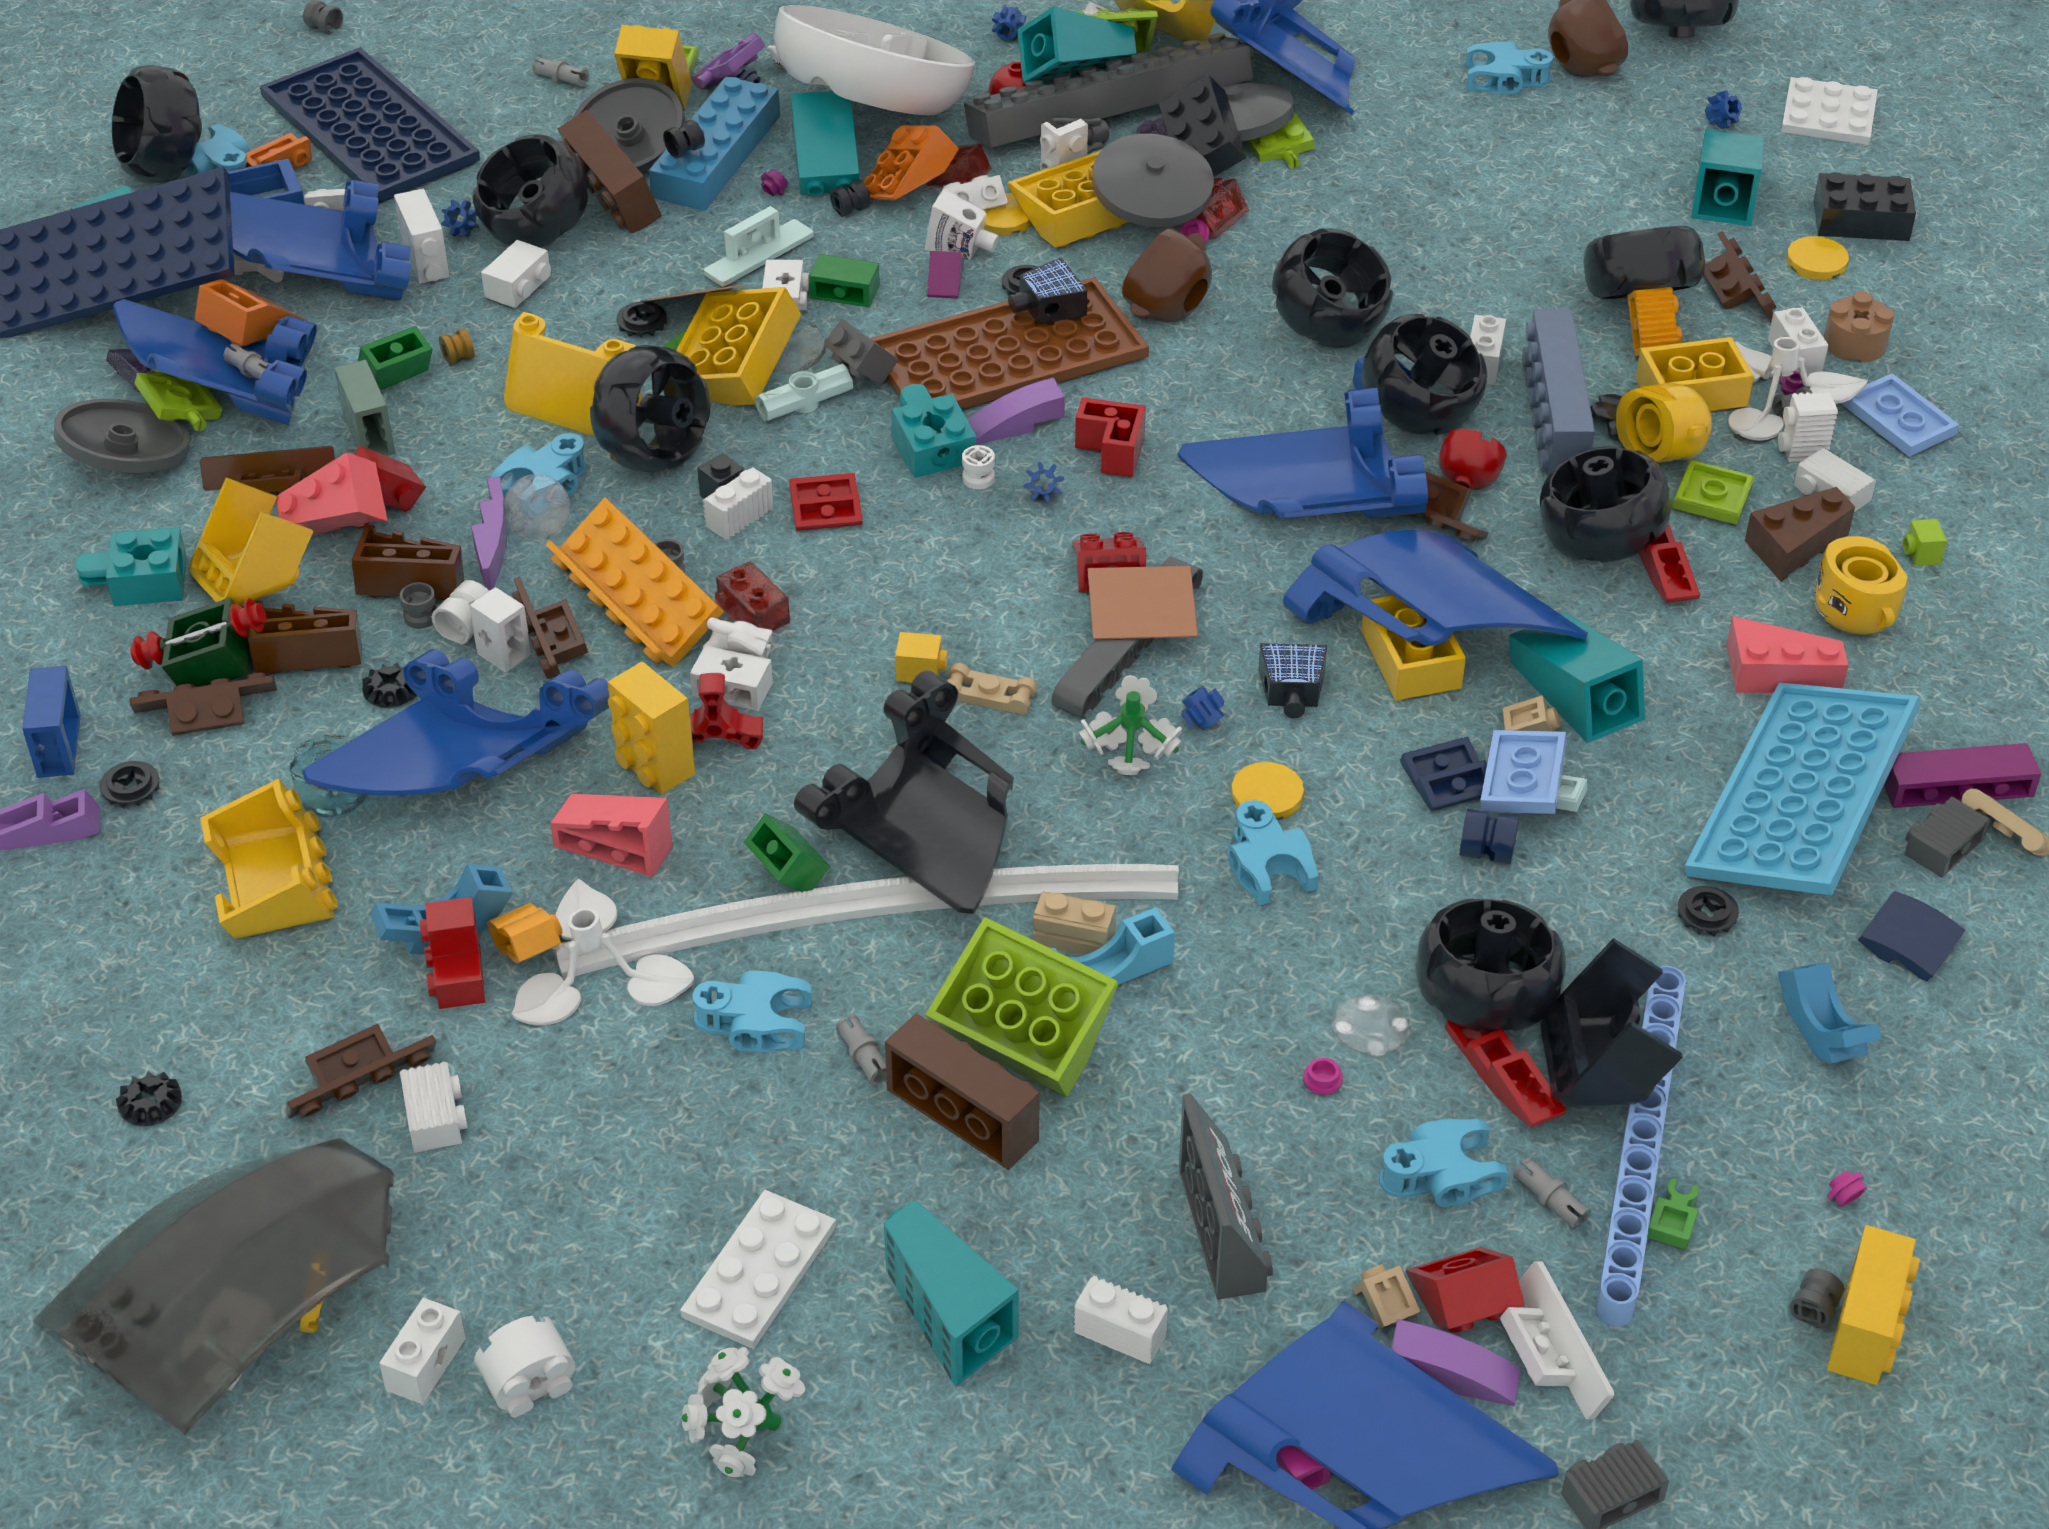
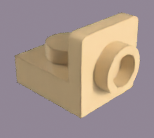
(1531, 716)
(1387, 1295)

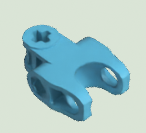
(1508, 67)
(223, 150)
(559, 459)
(1268, 850)
(750, 1009)
(1437, 1163)

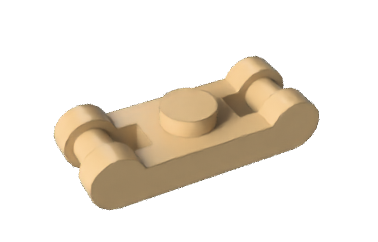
(992, 690)
(2008, 822)

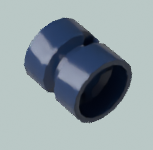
(1489, 836)

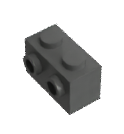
(860, 352)

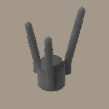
(1097, 131)

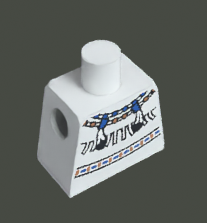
(958, 227)

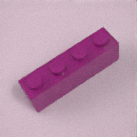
(1936, 775)

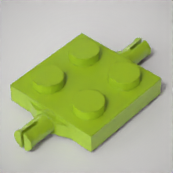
(1284, 143)
(178, 399)

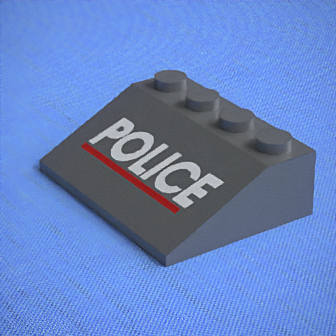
(1220, 1206)

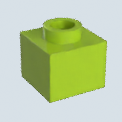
(1925, 542)

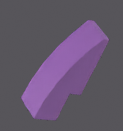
(1018, 411)
(47, 821)
(1457, 1363)

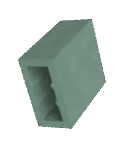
(364, 407)

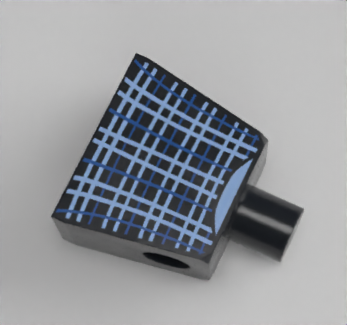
(1050, 293)
(1292, 675)

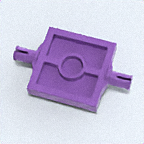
(729, 62)

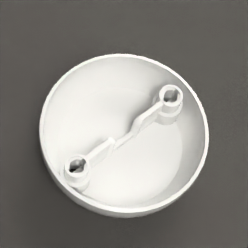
(871, 60)

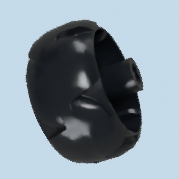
(1684, 14)
(155, 123)
(549, 204)
(1644, 261)
(1320, 310)
(1439, 354)
(676, 416)
(1625, 498)
(1490, 992)

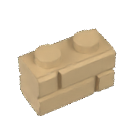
(1073, 923)

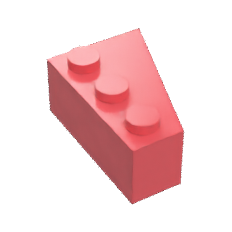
(335, 496)
(1772, 654)
(615, 830)

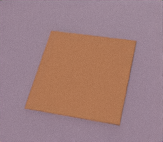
(689, 293)
(1142, 602)

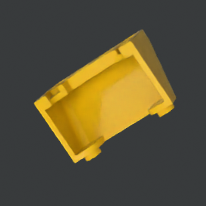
(552, 376)

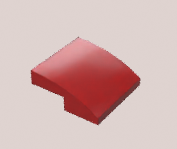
(825, 501)

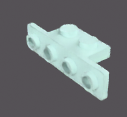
(753, 243)

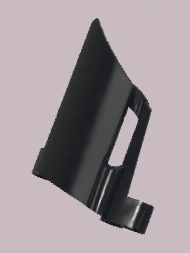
(916, 809)

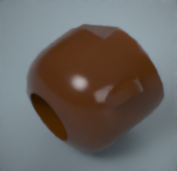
(1587, 38)
(1168, 277)

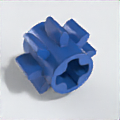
(1008, 22)
(1723, 109)
(451, 216)
(1052, 487)
(1202, 707)

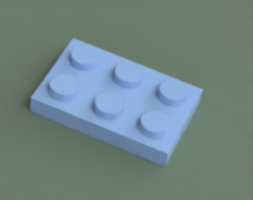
(1901, 415)
(1524, 772)

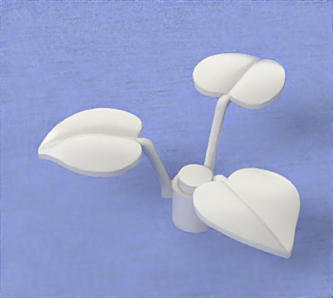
(1784, 361)
(584, 919)

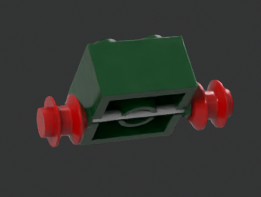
(203, 643)

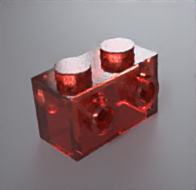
(752, 597)

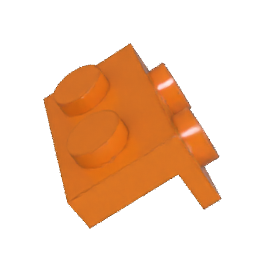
(282, 148)

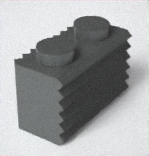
(1946, 836)
(1614, 1485)

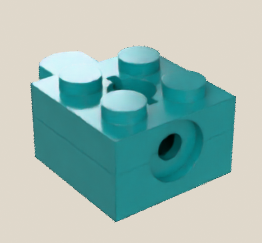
(930, 431)
(138, 567)

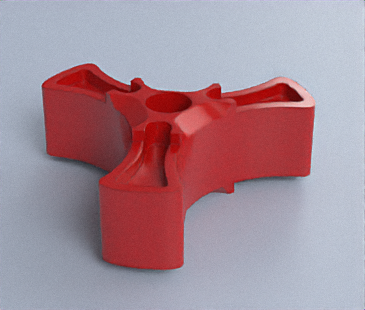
(720, 720)

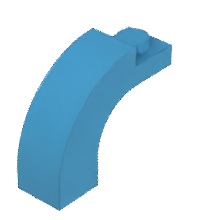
(481, 882)
(1820, 1016)

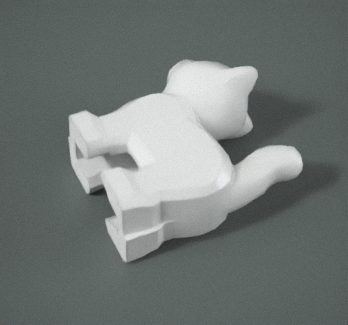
(739, 637)

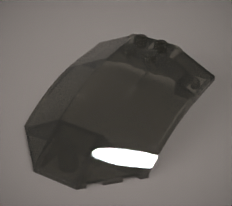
(223, 1274)

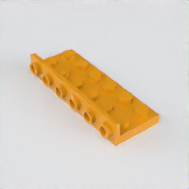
(636, 584)

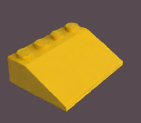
(1063, 202)
(739, 340)

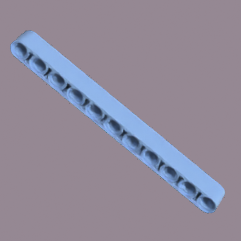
(1639, 1165)

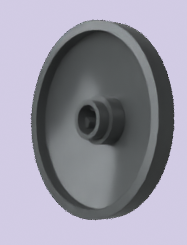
(1259, 108)
(636, 116)
(1152, 180)
(120, 436)

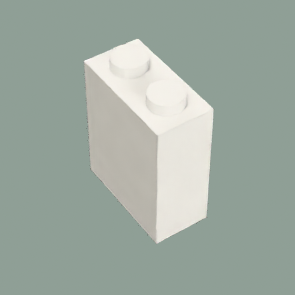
(423, 234)

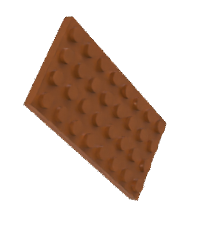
(997, 351)

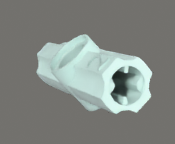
(803, 392)

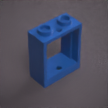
(268, 178)
(52, 721)

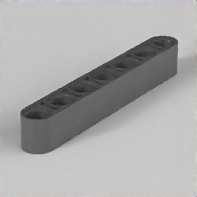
(1102, 663)

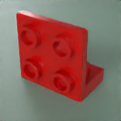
(1114, 552)

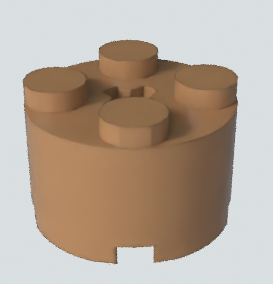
(1858, 327)

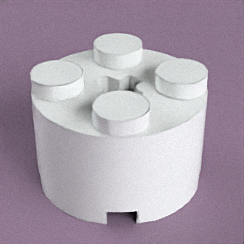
(525, 1364)

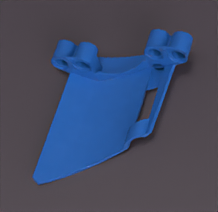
(1270, 29)
(322, 241)
(196, 355)
(1316, 468)
(1430, 576)
(452, 737)
(1364, 1420)

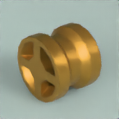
(456, 346)

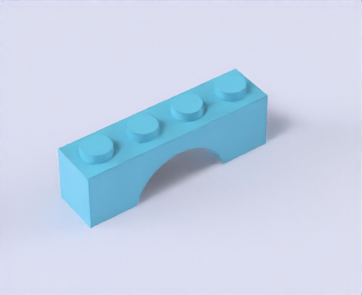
(1137, 948)

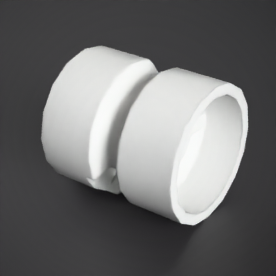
(453, 615)

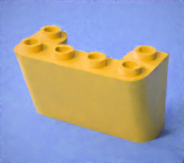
(1182, 20)
(269, 862)

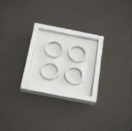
(1829, 110)

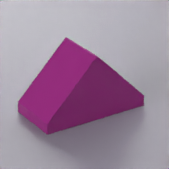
(945, 274)

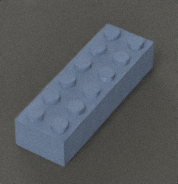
(1557, 387)

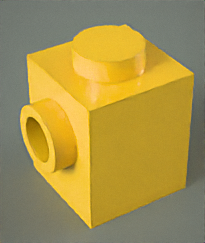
(919, 653)

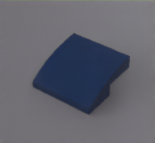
(1446, 773)
(1911, 934)

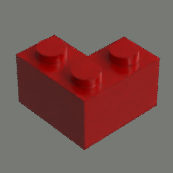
(1114, 430)
(397, 480)
(453, 953)

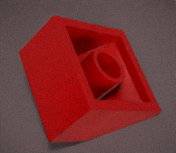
(1467, 1287)

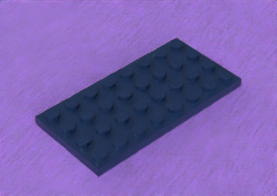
(370, 123)
(115, 251)

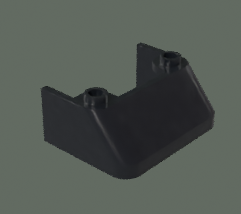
(1594, 1035)

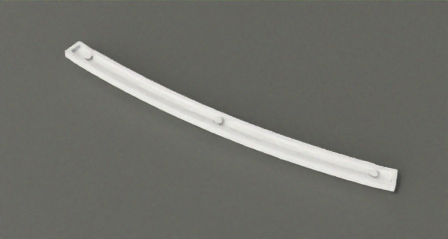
(865, 900)

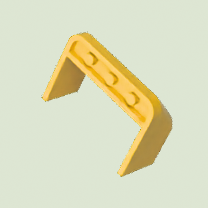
(247, 548)

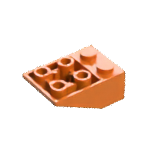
(910, 161)
(238, 312)

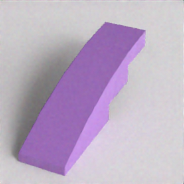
(491, 535)

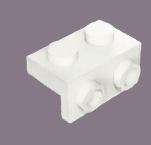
(1062, 143)
(981, 192)

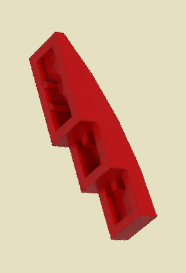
(1669, 569)
(1508, 1074)

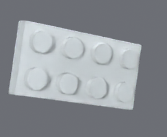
(758, 1269)

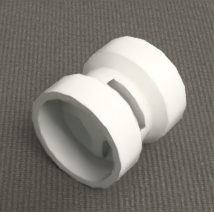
(978, 467)

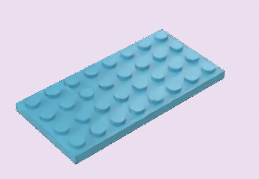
(1803, 788)

